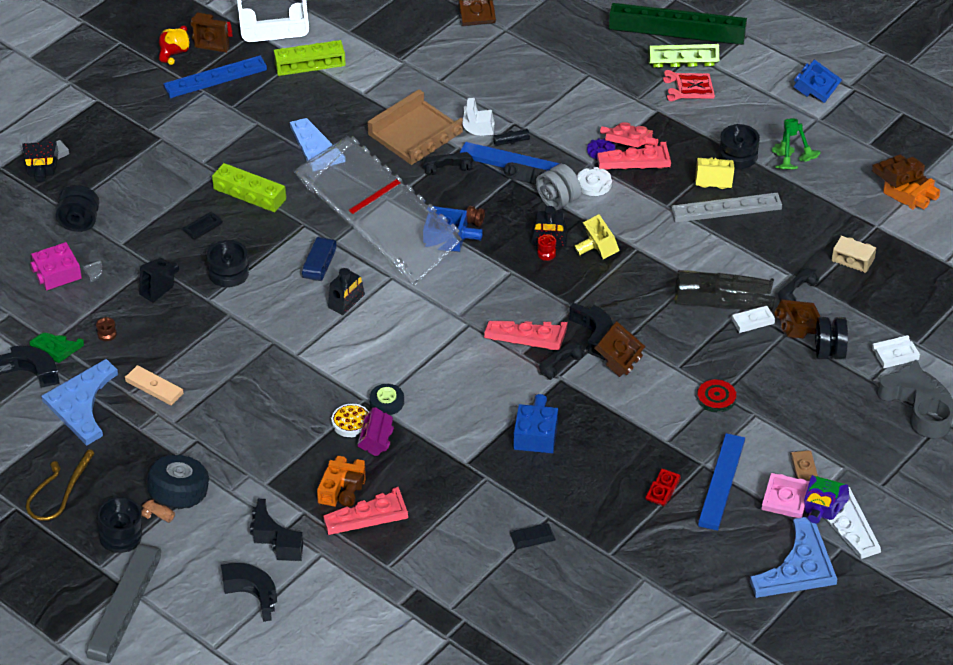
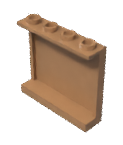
(413, 128)

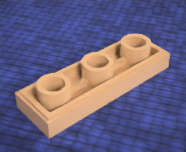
(154, 385)

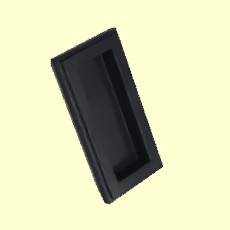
(202, 225)
(532, 536)

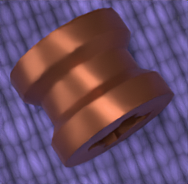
(475, 215)
(106, 329)

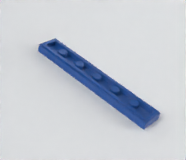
(215, 76)
(501, 158)
(721, 482)

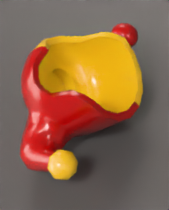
(172, 43)

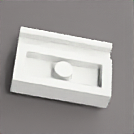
(895, 351)

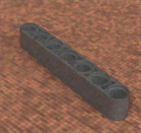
(123, 603)

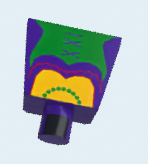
(825, 498)

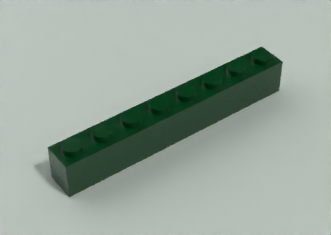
(677, 23)

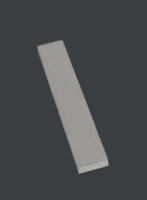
(726, 207)

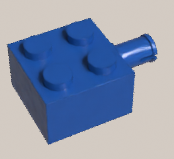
(459, 219)
(536, 426)

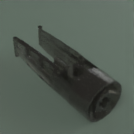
(722, 290)

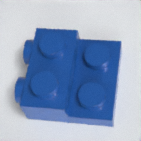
(817, 81)

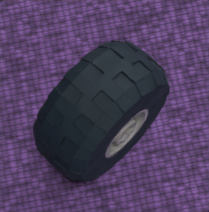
(177, 481)

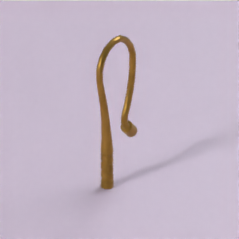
(56, 468)

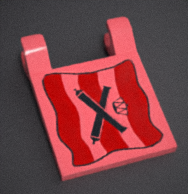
(689, 85)

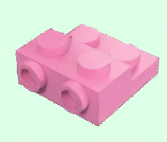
(785, 495)

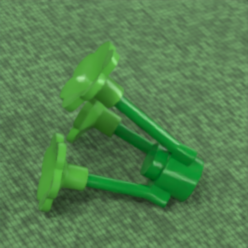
(791, 128)

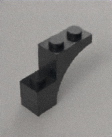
(284, 542)

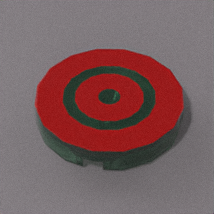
(716, 396)

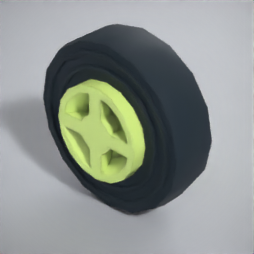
(387, 398)

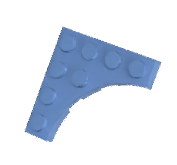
(75, 400)
(802, 569)

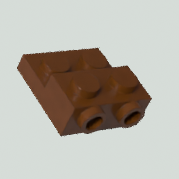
(476, 12)
(210, 33)
(899, 170)
(797, 318)
(620, 349)

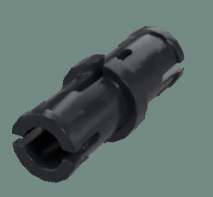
(511, 137)

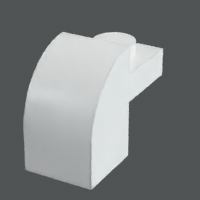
(478, 122)

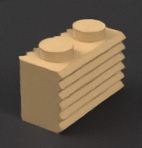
(853, 254)

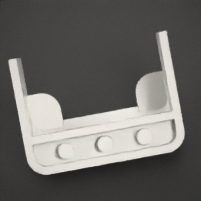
(273, 29)

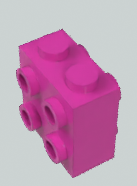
(55, 266)

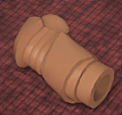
(160, 511)

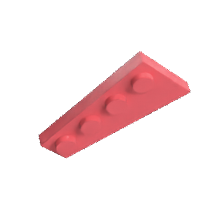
(635, 158)
(542, 336)
(365, 514)

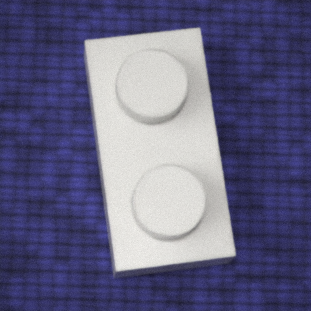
(753, 319)

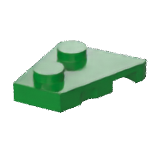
(56, 345)

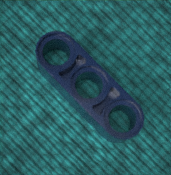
(319, 258)

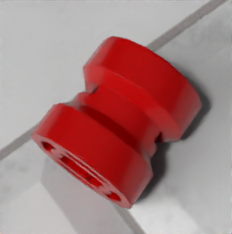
(546, 247)

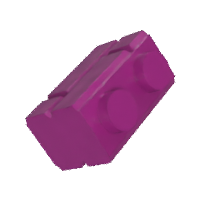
(375, 432)

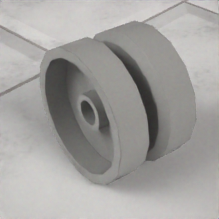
(558, 186)

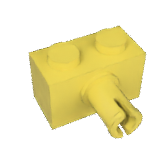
(714, 173)
(599, 238)

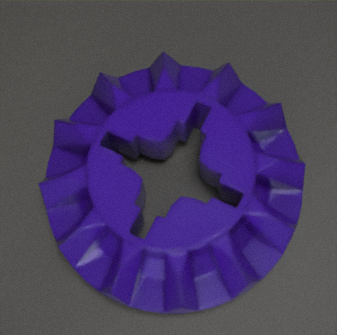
(592, 148)

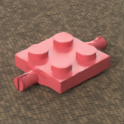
(629, 135)

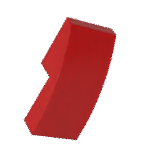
(664, 487)

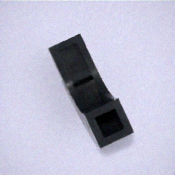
(596, 320)
(31, 360)
(253, 580)

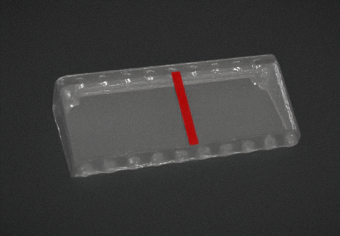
(380, 207)

